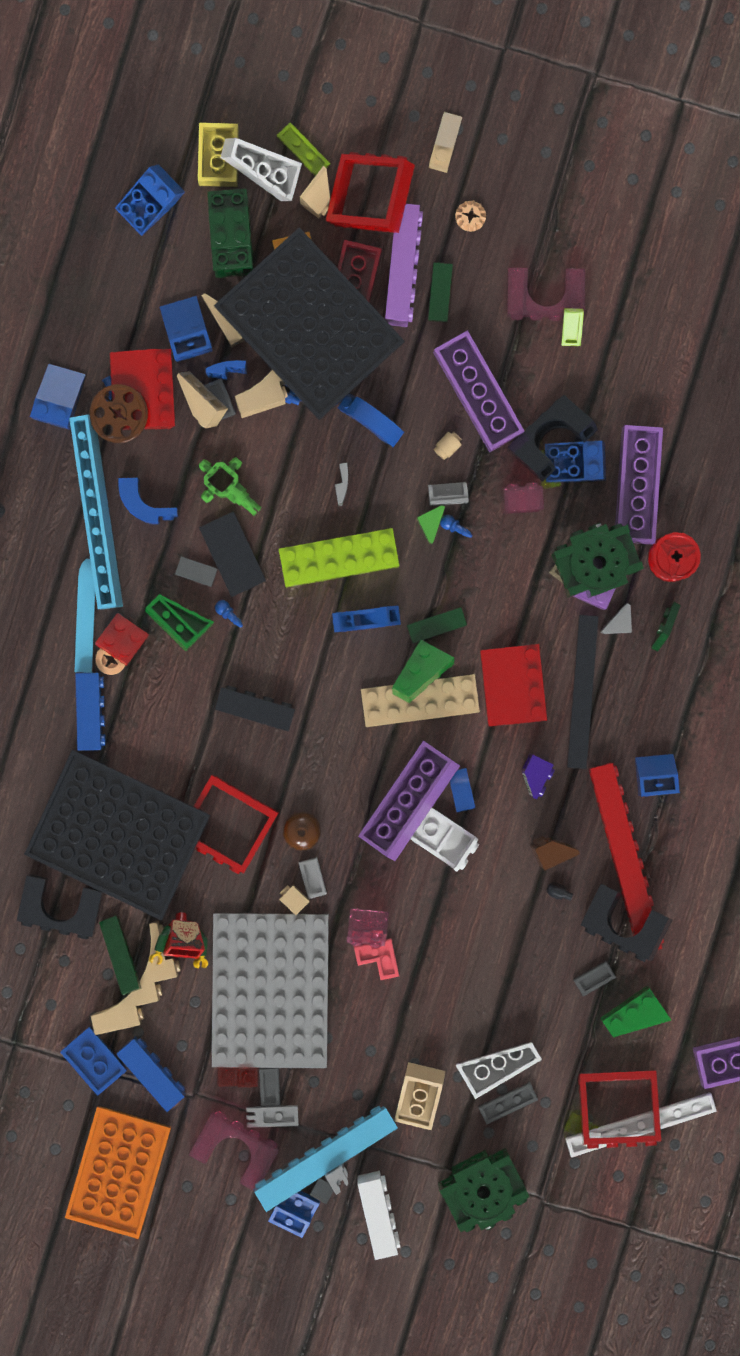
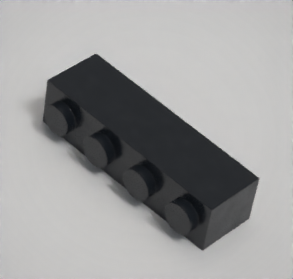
(254, 708)

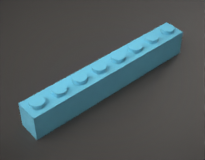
(324, 1158)

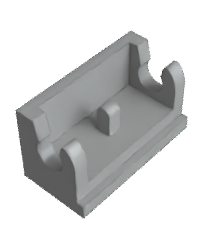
(448, 494)
(337, 1175)

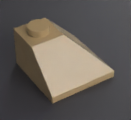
(317, 196)

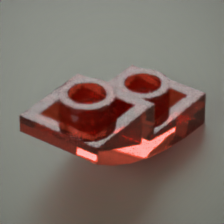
(237, 1077)

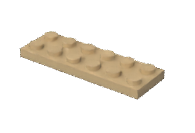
(440, 699)

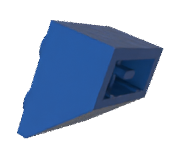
(656, 775)

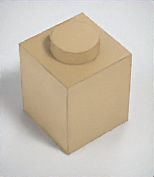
(293, 899)

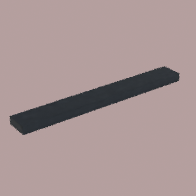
(582, 691)

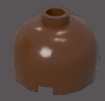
(301, 831)

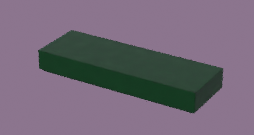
(440, 292)
(436, 625)

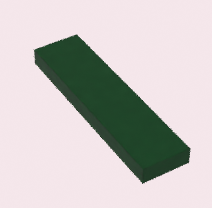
(120, 955)

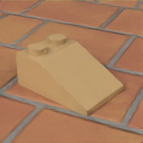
(419, 1096)

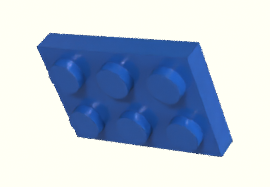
(93, 1061)

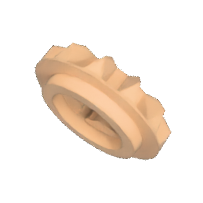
(463, 221)
(101, 663)

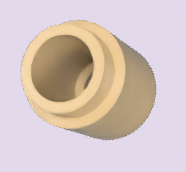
(448, 445)

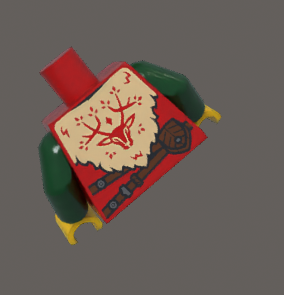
(182, 939)

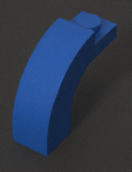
(372, 419)
(130, 496)
(366, 619)

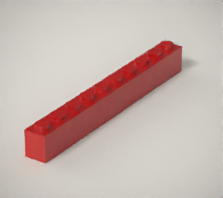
(622, 845)

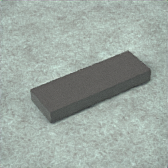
(508, 1103)

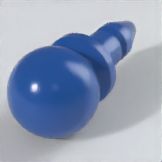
(449, 523)
(223, 608)

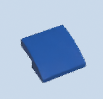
(221, 369)
(295, 1213)

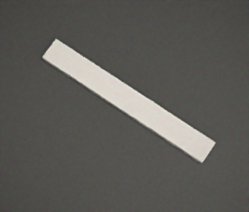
(643, 1123)

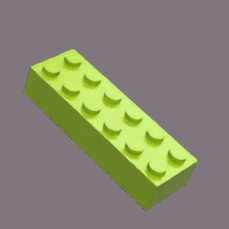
(339, 557)

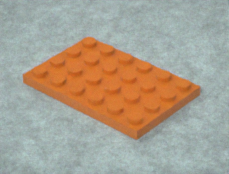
(118, 1172)

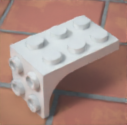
(445, 839)

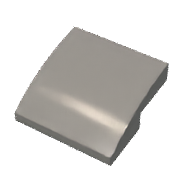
(341, 489)

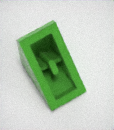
(430, 522)

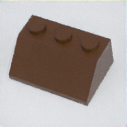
(552, 852)

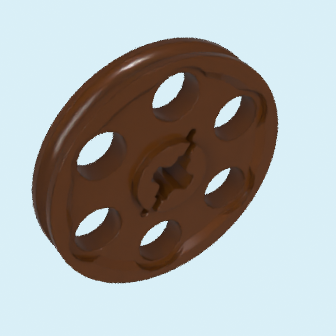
(126, 410)

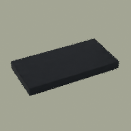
(232, 554)

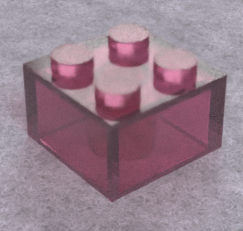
(522, 499)
(367, 927)

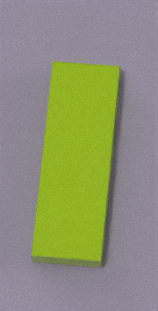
(302, 149)

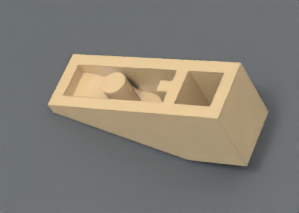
(445, 142)
(229, 332)
(202, 402)

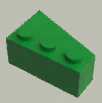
(178, 622)
(421, 670)
(635, 1013)

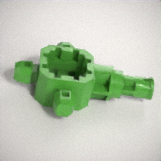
(235, 491)

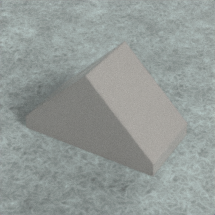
(620, 622)

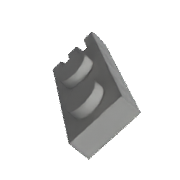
(273, 1116)

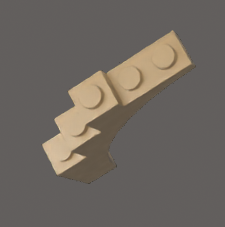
(262, 396)
(126, 1012)

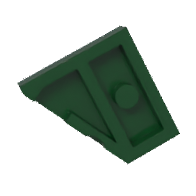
(666, 626)

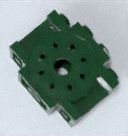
(230, 233)
(611, 546)
(484, 1206)

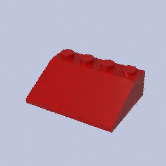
(151, 376)
(513, 685)

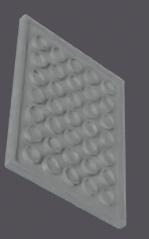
(270, 990)

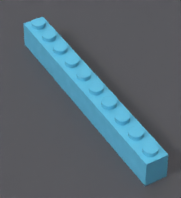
(96, 513)

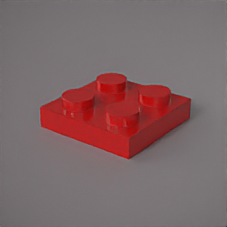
(122, 639)

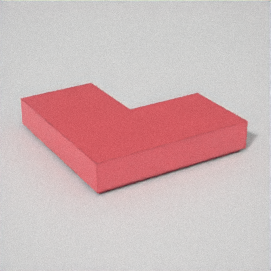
(383, 956)

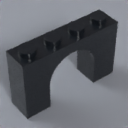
(560, 415)
(33, 911)
(599, 921)

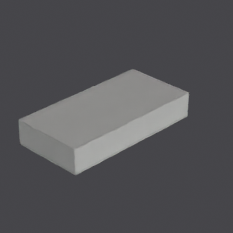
(312, 878)

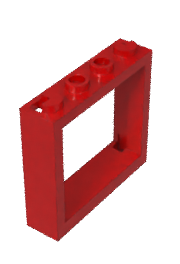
(397, 201)
(247, 799)
(619, 1076)

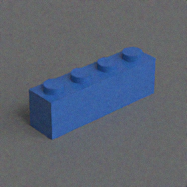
(89, 711)
(151, 1073)

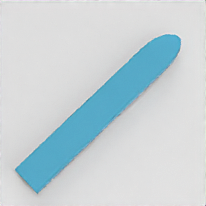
(85, 619)

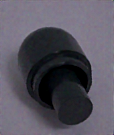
(558, 891)

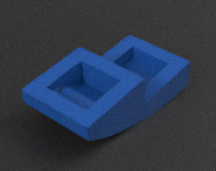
(462, 791)

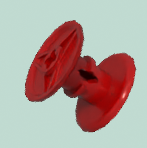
(678, 545)

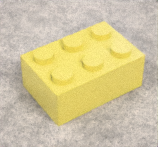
(212, 168)

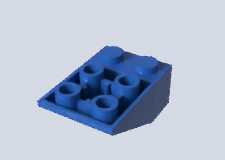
(149, 199)
(186, 329)
(577, 461)

